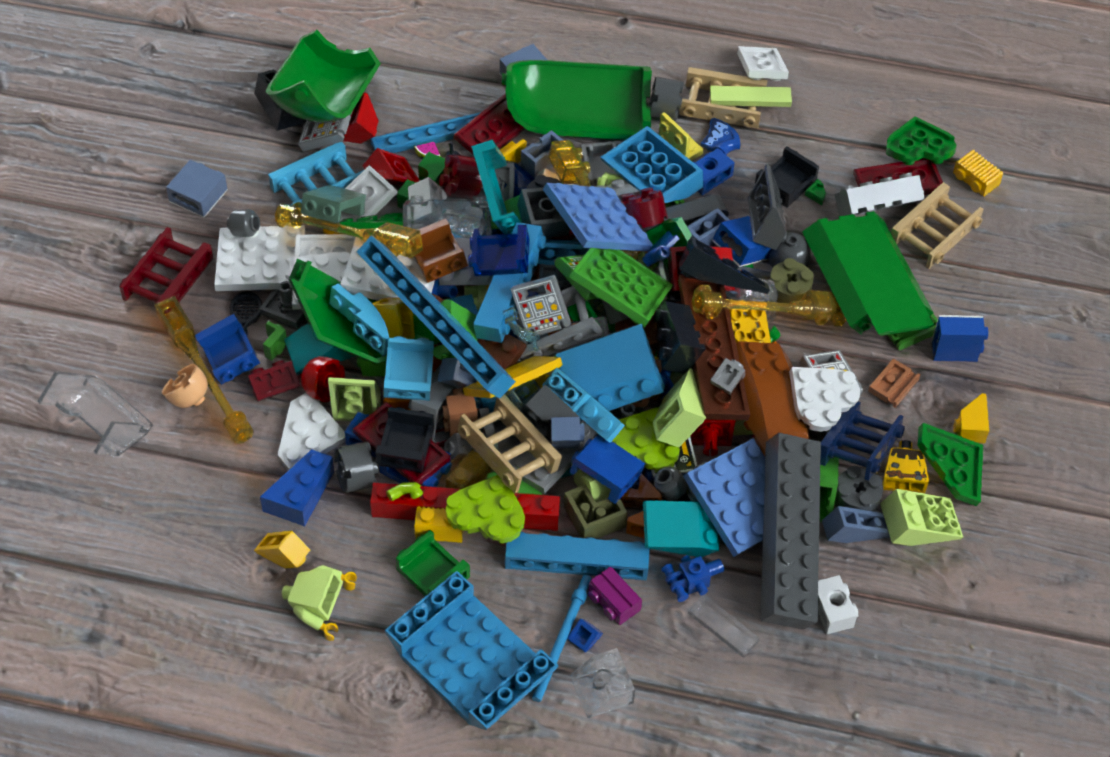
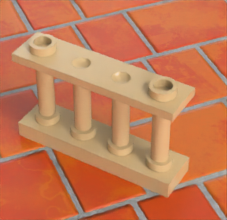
(703, 79)
(927, 208)
(523, 429)

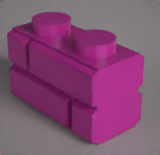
(614, 596)

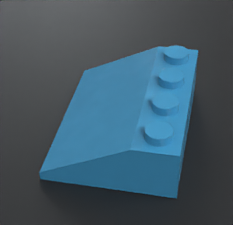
(654, 163)
(615, 368)

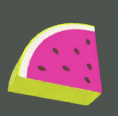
(422, 150)

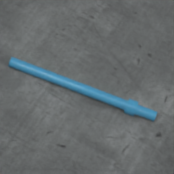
(578, 598)

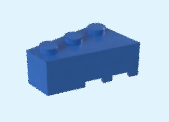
(299, 489)

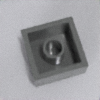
(538, 210)

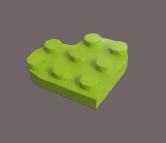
(640, 441)
(487, 509)

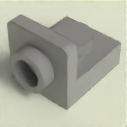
(728, 375)
(457, 447)

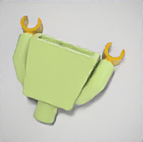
(315, 596)

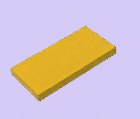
(520, 372)

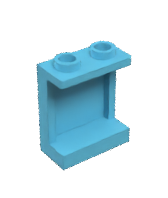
(408, 368)

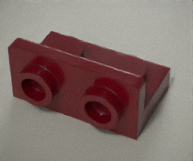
(273, 381)

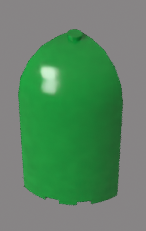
(322, 81)
(579, 98)

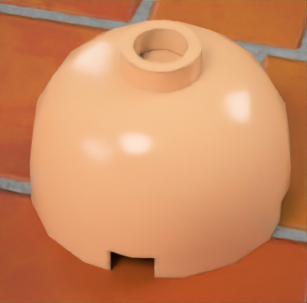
(187, 388)

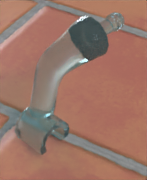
(530, 336)

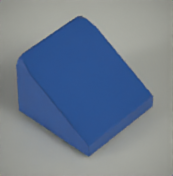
(584, 635)

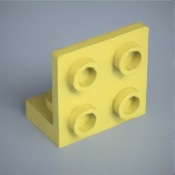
(678, 138)

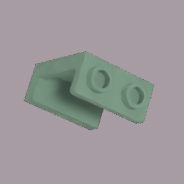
(330, 200)

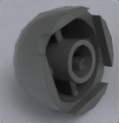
(794, 247)

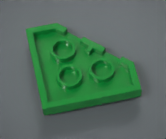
(373, 222)
(955, 461)

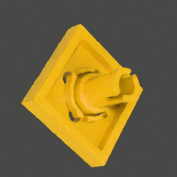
(747, 325)

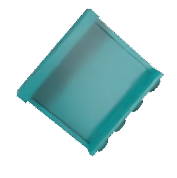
(489, 158)

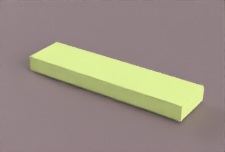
(751, 96)

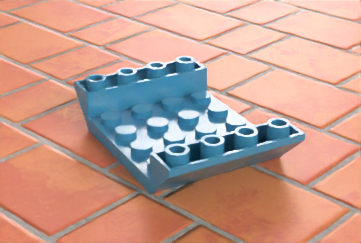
(467, 653)

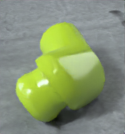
(404, 488)

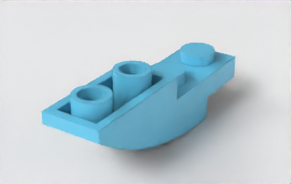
(366, 318)
(584, 405)

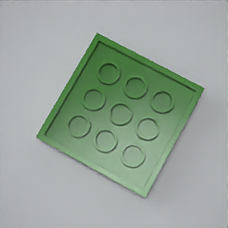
(621, 283)

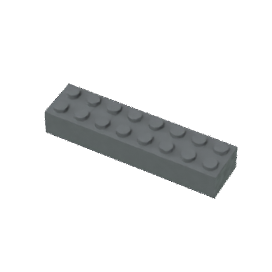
(791, 532)

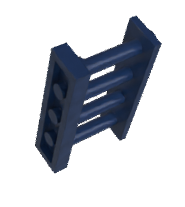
(845, 426)

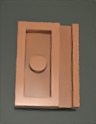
(894, 383)

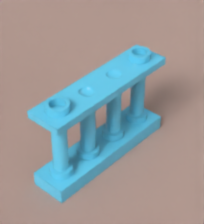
(309, 166)

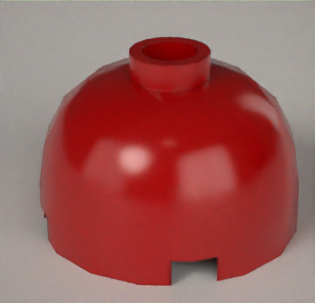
(316, 376)

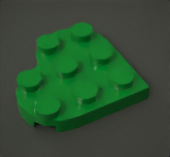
(920, 140)

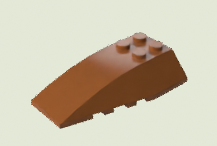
(769, 392)

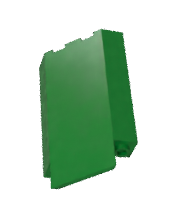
(868, 274)

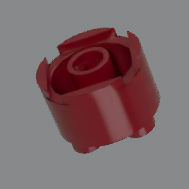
(460, 177)
(646, 207)

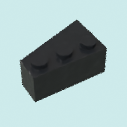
(277, 115)
(677, 337)

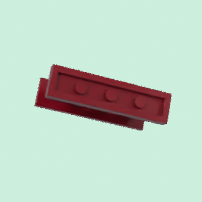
(176, 287)

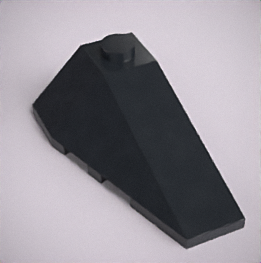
(705, 265)

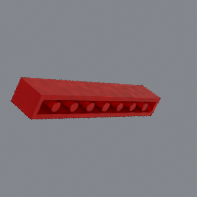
(539, 510)

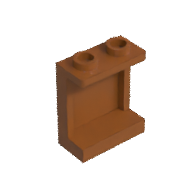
(440, 251)

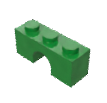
(430, 166)

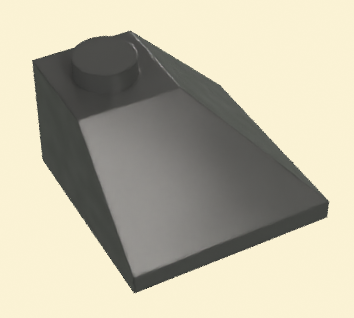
(548, 405)

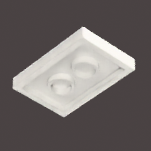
(762, 63)
(377, 192)

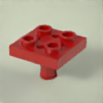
(713, 434)

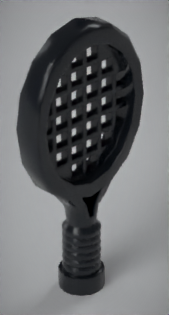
(241, 297)

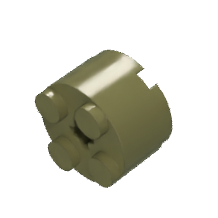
(791, 280)

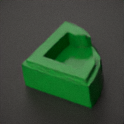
(816, 192)

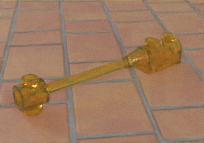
(571, 170)
(393, 236)
(814, 305)
(183, 336)

